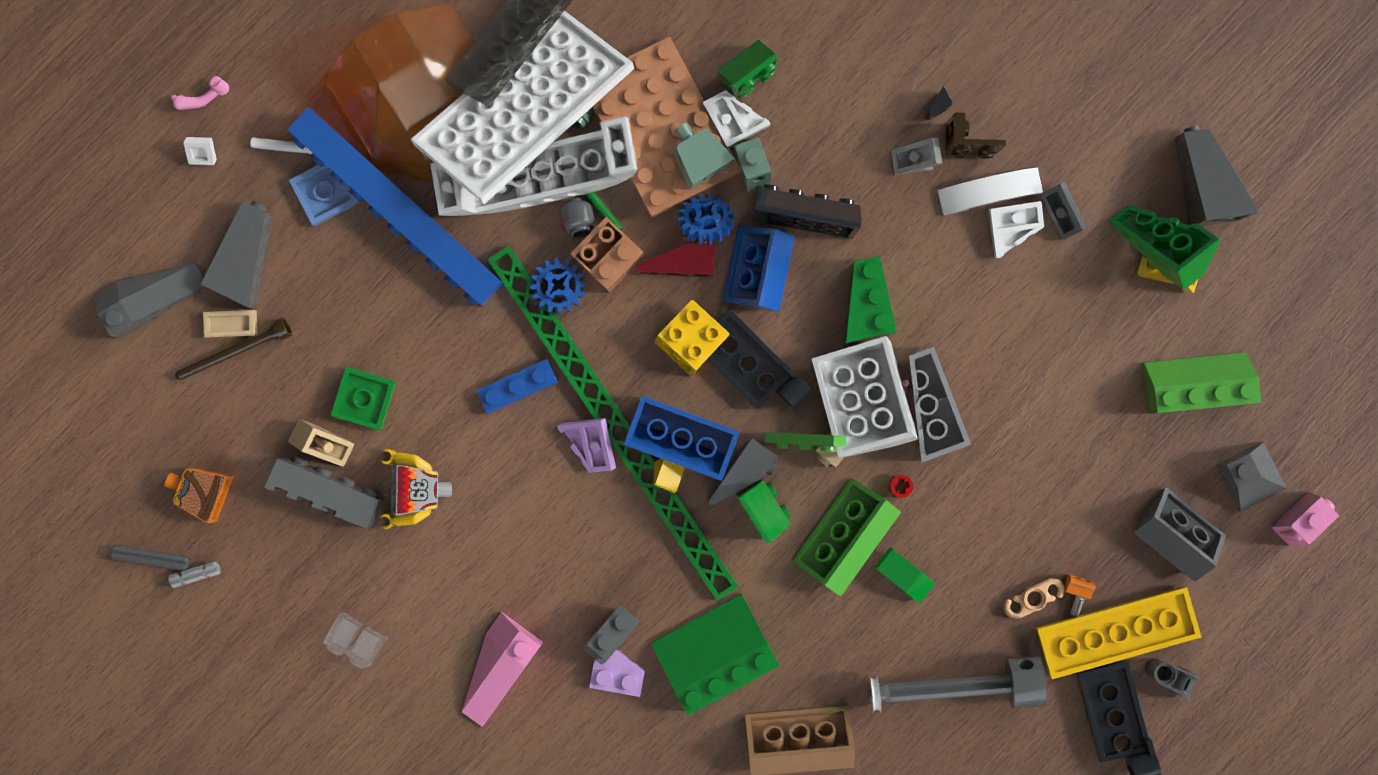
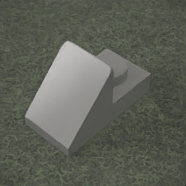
(917, 157)

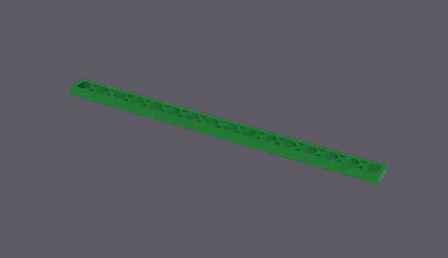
(616, 411)

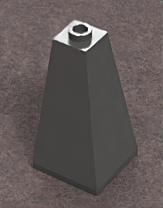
(1209, 182)

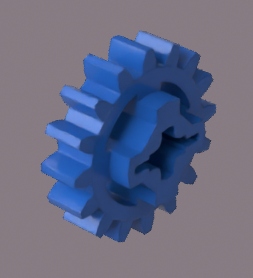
(706, 219)
(550, 278)

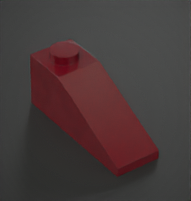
(685, 260)

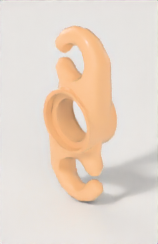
(1026, 608)

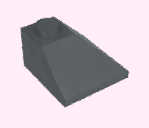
(1251, 476)

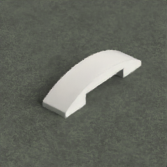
(990, 190)

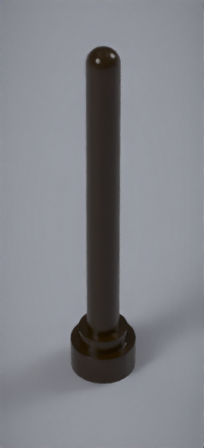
(279, 330)

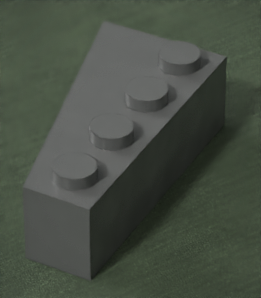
(325, 491)

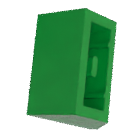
(748, 69)

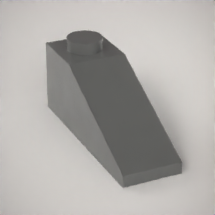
(748, 468)

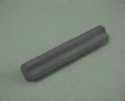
(150, 557)

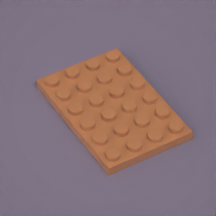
(657, 101)

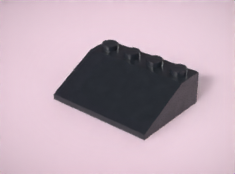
(807, 212)

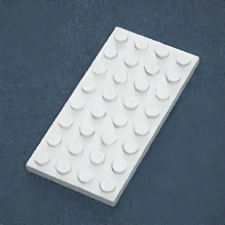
(546, 95)

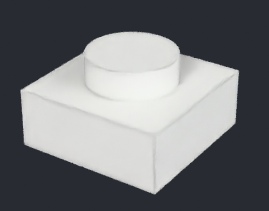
(200, 151)

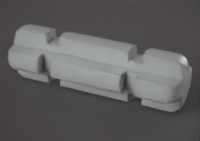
(194, 574)

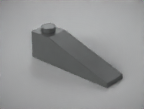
(140, 299)

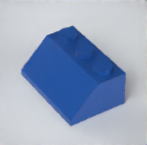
(758, 268)

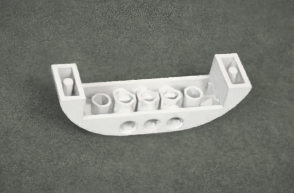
(557, 173)

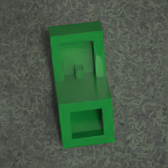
(904, 575)

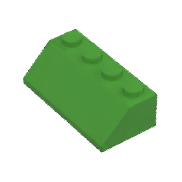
(1200, 383)
(846, 536)

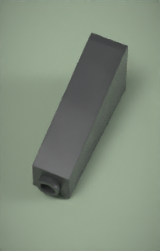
(241, 256)

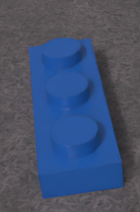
(517, 386)

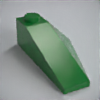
(1173, 247)

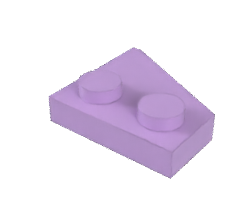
(590, 443)
(618, 675)

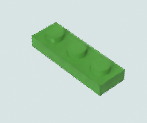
(805, 441)

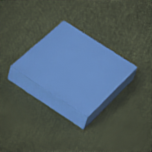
(321, 194)

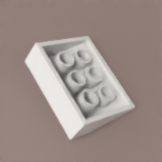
(865, 397)

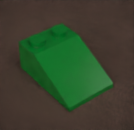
(764, 510)

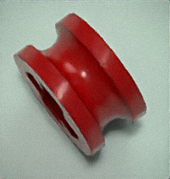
(894, 481)

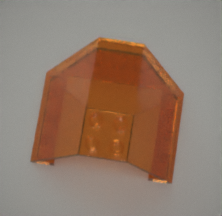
(395, 84)

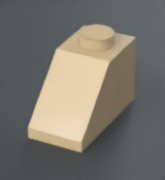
(320, 443)

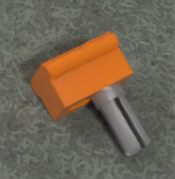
(1081, 589)

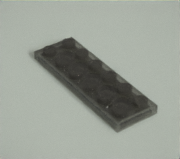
(504, 47)

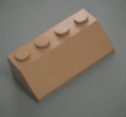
(800, 741)

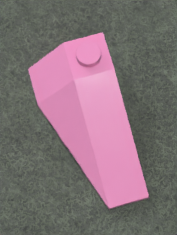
(500, 662)

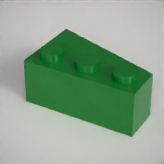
(869, 304)

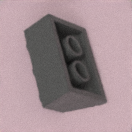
(1181, 535)

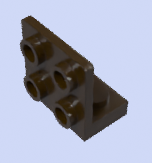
(960, 147)

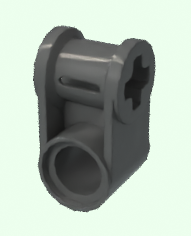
(1174, 678)

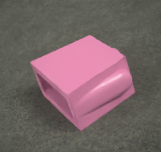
(1305, 520)

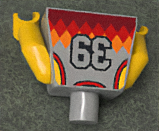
(413, 489)

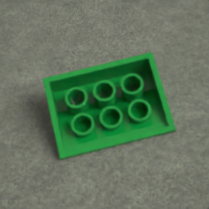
(714, 654)

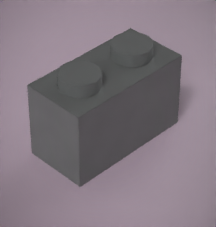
(610, 634)

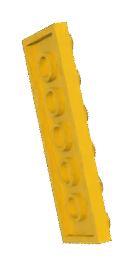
(1118, 632)

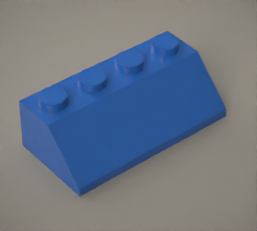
(681, 438)

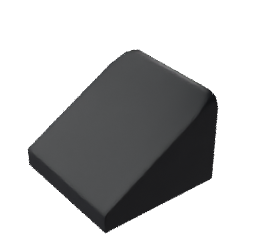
(941, 104)

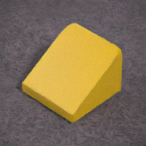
(667, 475)

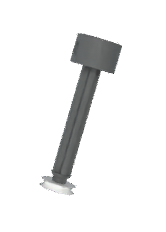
(1022, 681)

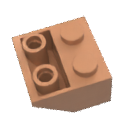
(607, 254)

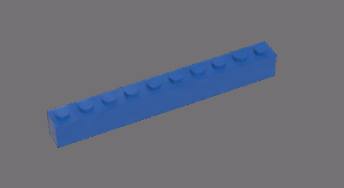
(395, 207)

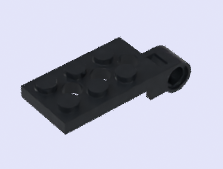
(786, 381)
(1140, 750)

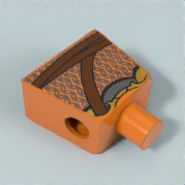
(200, 492)

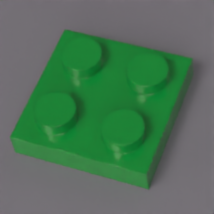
(363, 398)

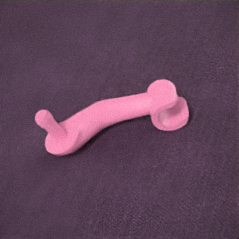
(218, 87)

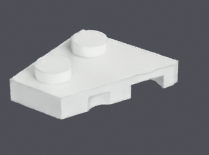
(733, 119)
(1013, 225)

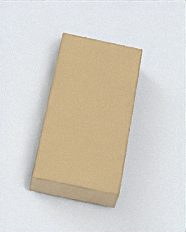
(230, 324)

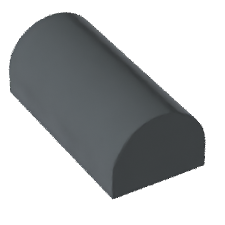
(1063, 211)

